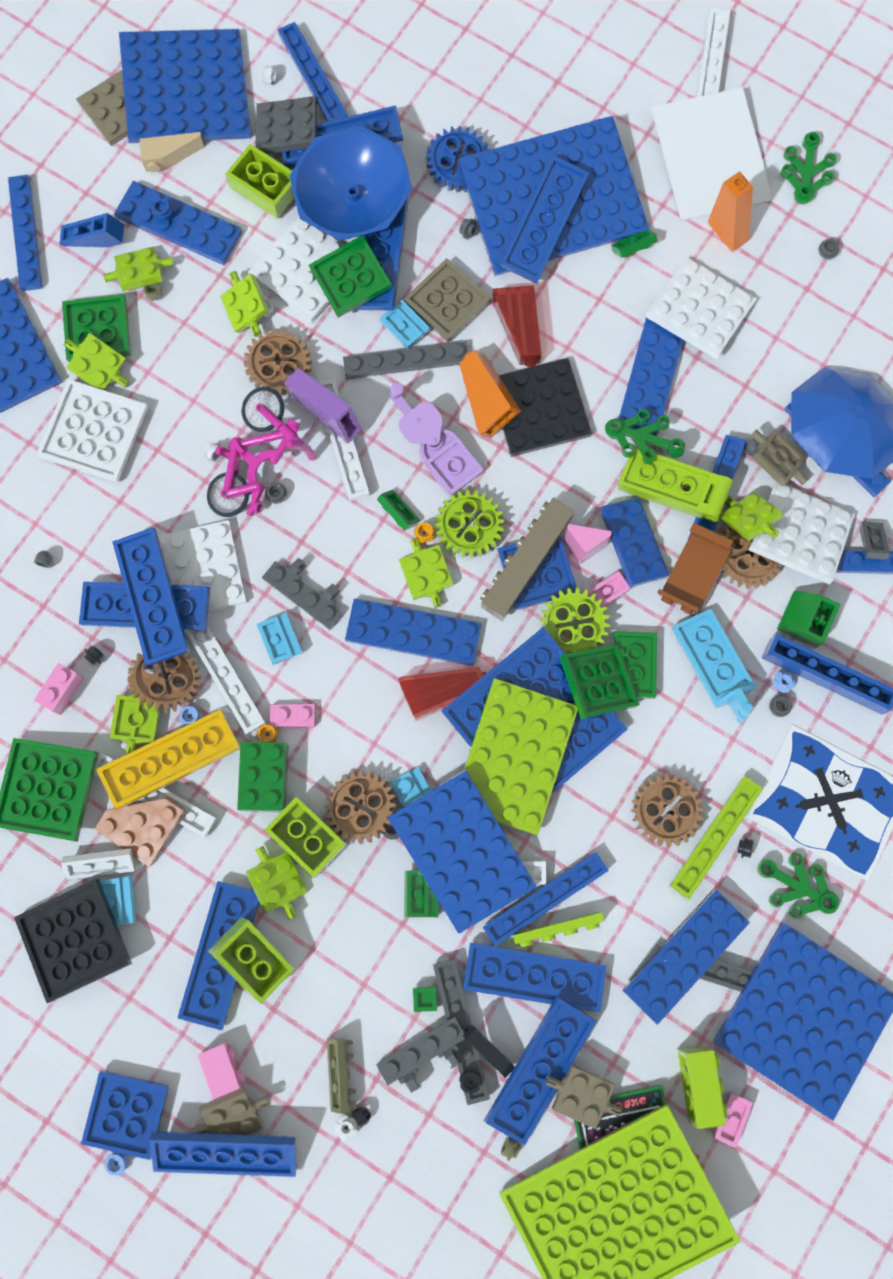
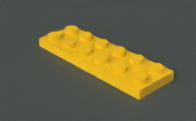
(168, 759)

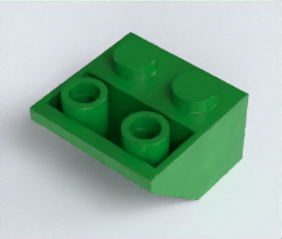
(808, 617)

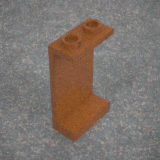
(696, 569)

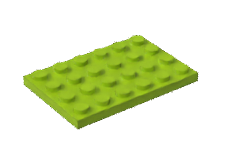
(519, 753)

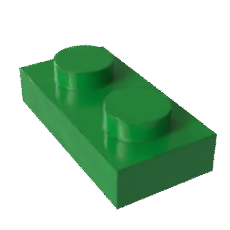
(633, 243)
(398, 509)

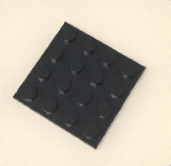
(548, 407)
(72, 940)

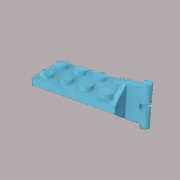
(716, 662)

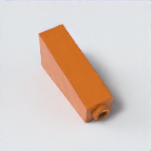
(732, 212)
(487, 394)

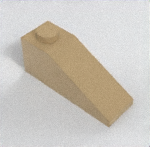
(166, 151)

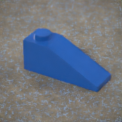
(93, 232)

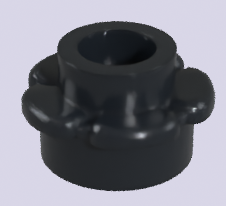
(93, 655)
(745, 847)
(465, 1085)

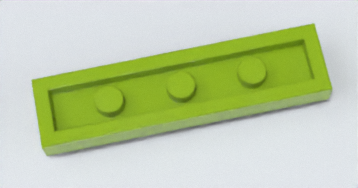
(568, 927)

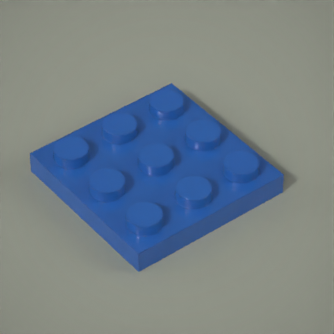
(550, 577)
(124, 1114)

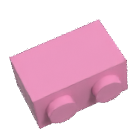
(58, 689)
(221, 1070)

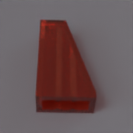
(520, 322)
(436, 690)

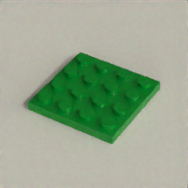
(46, 789)

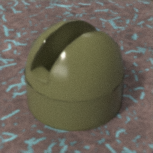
(152, 295)

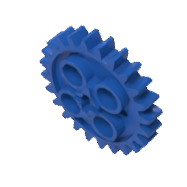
(440, 153)

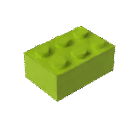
(261, 181)
(305, 837)
(251, 960)
(702, 1086)

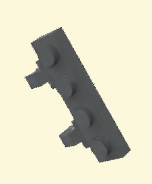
(289, 583)
(438, 1042)

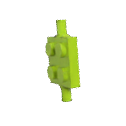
(138, 268)
(244, 303)
(96, 362)
(751, 516)
(426, 572)
(133, 722)
(276, 882)

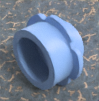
(784, 688)
(189, 710)
(114, 1169)

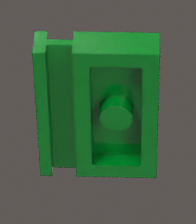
(418, 896)

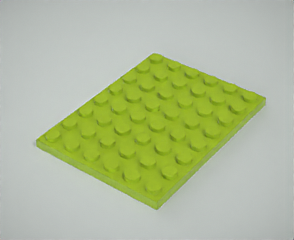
(622, 1207)

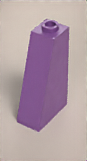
(324, 405)

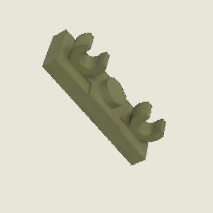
(339, 1075)

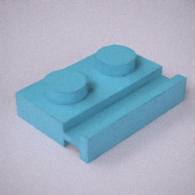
(405, 324)
(279, 638)
(410, 786)
(120, 898)

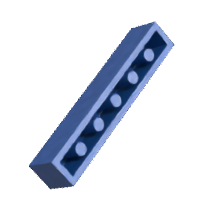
(829, 674)

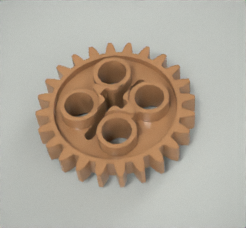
(276, 344)
(754, 572)
(143, 683)
(681, 824)
(351, 825)

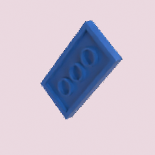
(634, 542)

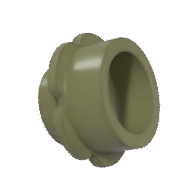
(510, 1148)

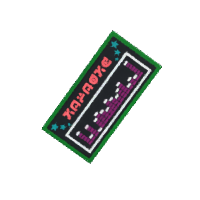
(633, 1104)

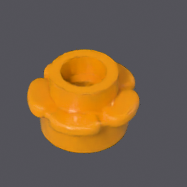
(429, 532)
(261, 733)

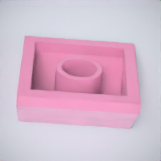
(585, 541)

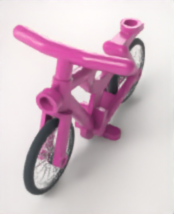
(261, 412)

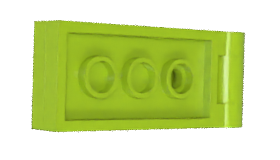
(665, 481)

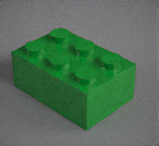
(262, 777)

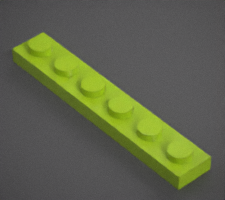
(716, 837)

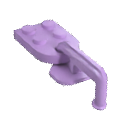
(450, 461)

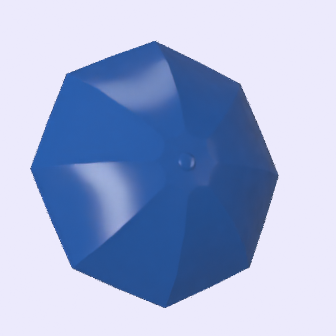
(350, 183)
(844, 422)

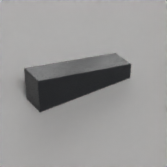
(489, 1051)

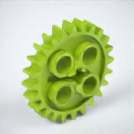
(484, 535)
(571, 602)

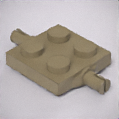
(779, 457)
(583, 1096)
(232, 1114)

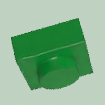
(424, 999)

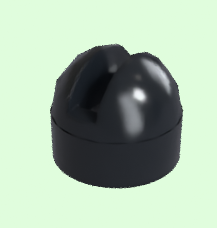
(361, 1115)

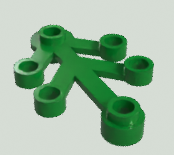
(806, 170)
(643, 435)
(801, 887)

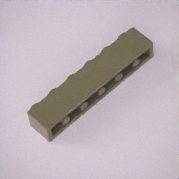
(527, 559)

